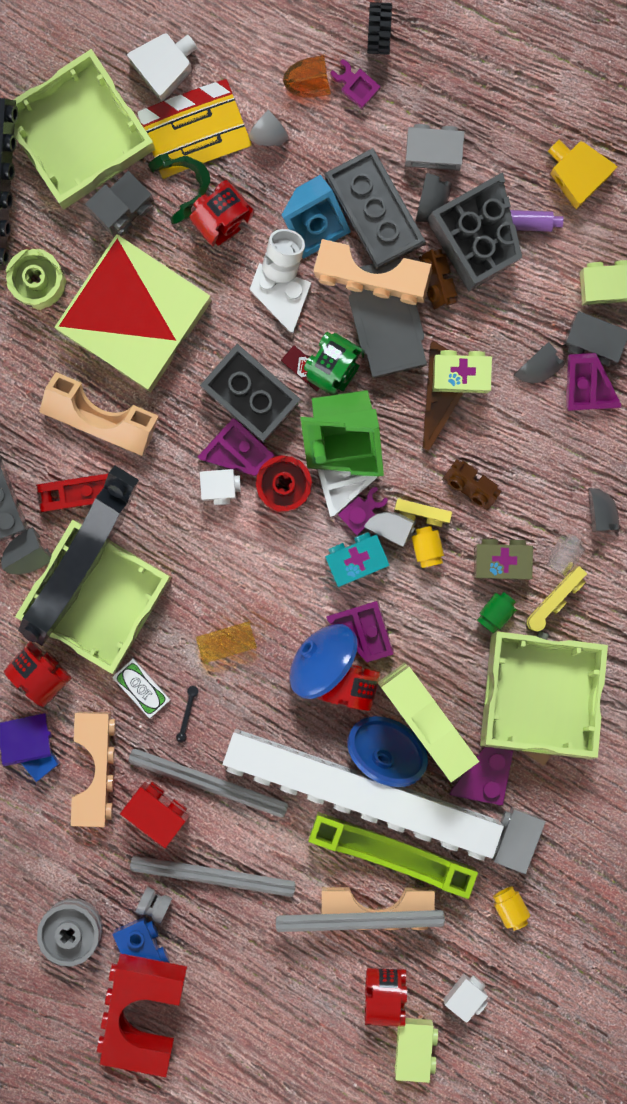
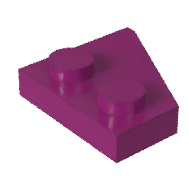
(589, 384)
(236, 450)
(369, 628)
(487, 778)

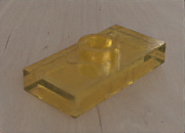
(226, 642)

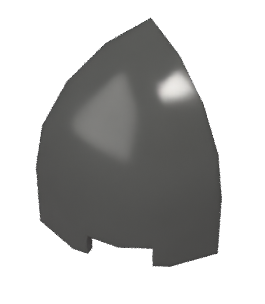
(433, 196)
(540, 366)
(603, 511)
(25, 554)

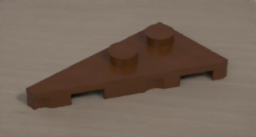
(438, 404)

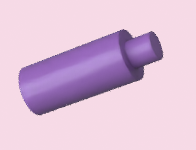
(535, 220)

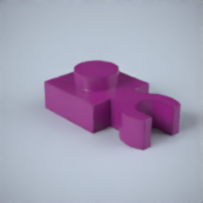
(357, 86)
(359, 512)

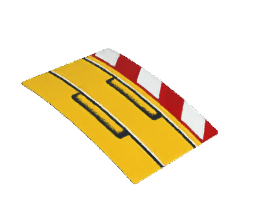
(196, 125)

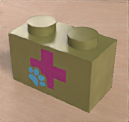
(503, 561)

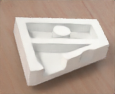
(281, 299)
(341, 488)

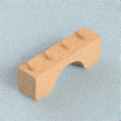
(405, 281)
(68, 403)
(94, 733)
(341, 900)

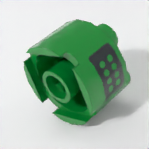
(334, 363)

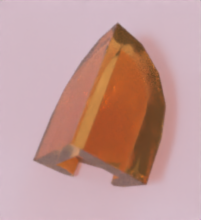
(308, 78)

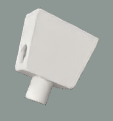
(163, 63)

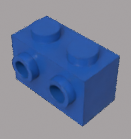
(139, 940)

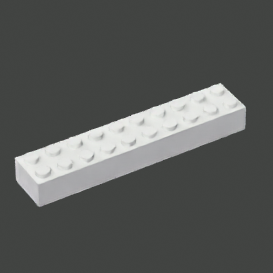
(357, 792)

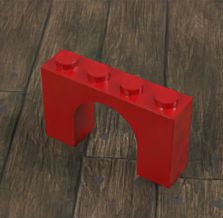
(123, 1044)

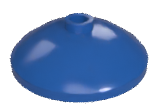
(322, 661)
(387, 751)

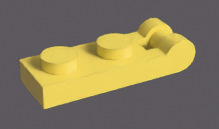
(555, 600)

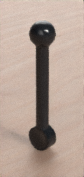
(181, 736)

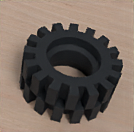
(379, 28)

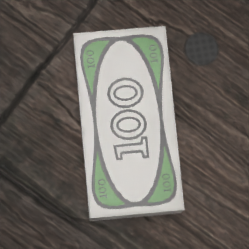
(141, 688)

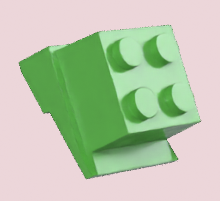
(343, 435)

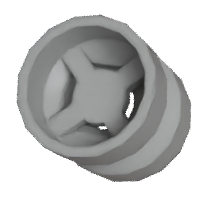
(159, 908)

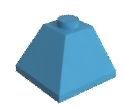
(315, 215)

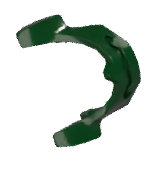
(202, 176)

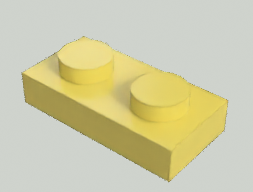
(433, 515)

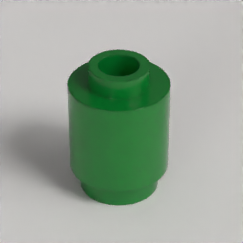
(497, 612)

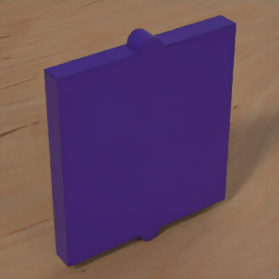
(24, 739)

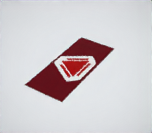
(296, 360)

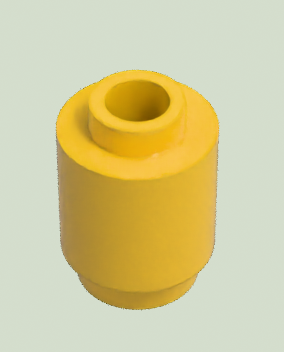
(428, 547)
(511, 908)

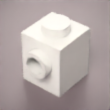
(219, 486)
(467, 997)

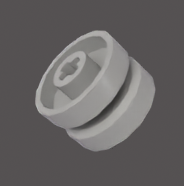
(66, 948)

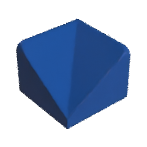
(40, 767)

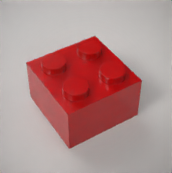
(155, 813)

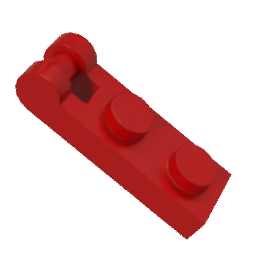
(72, 492)

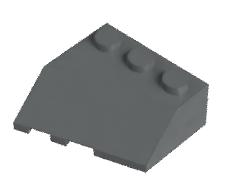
(478, 232)

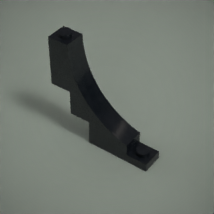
(81, 557)

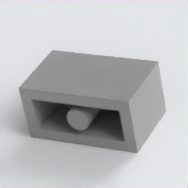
(434, 147)
(518, 839)

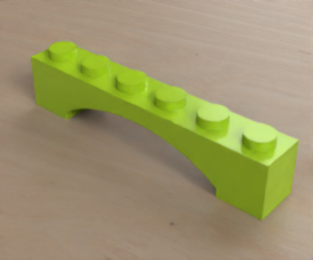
(394, 854)

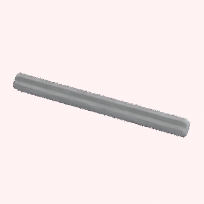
(208, 783)
(212, 876)
(356, 921)

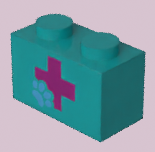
(356, 560)

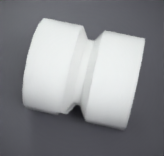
(283, 255)

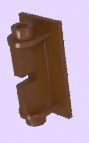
(439, 290)
(481, 493)

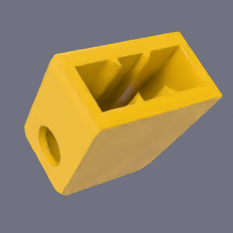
(579, 171)

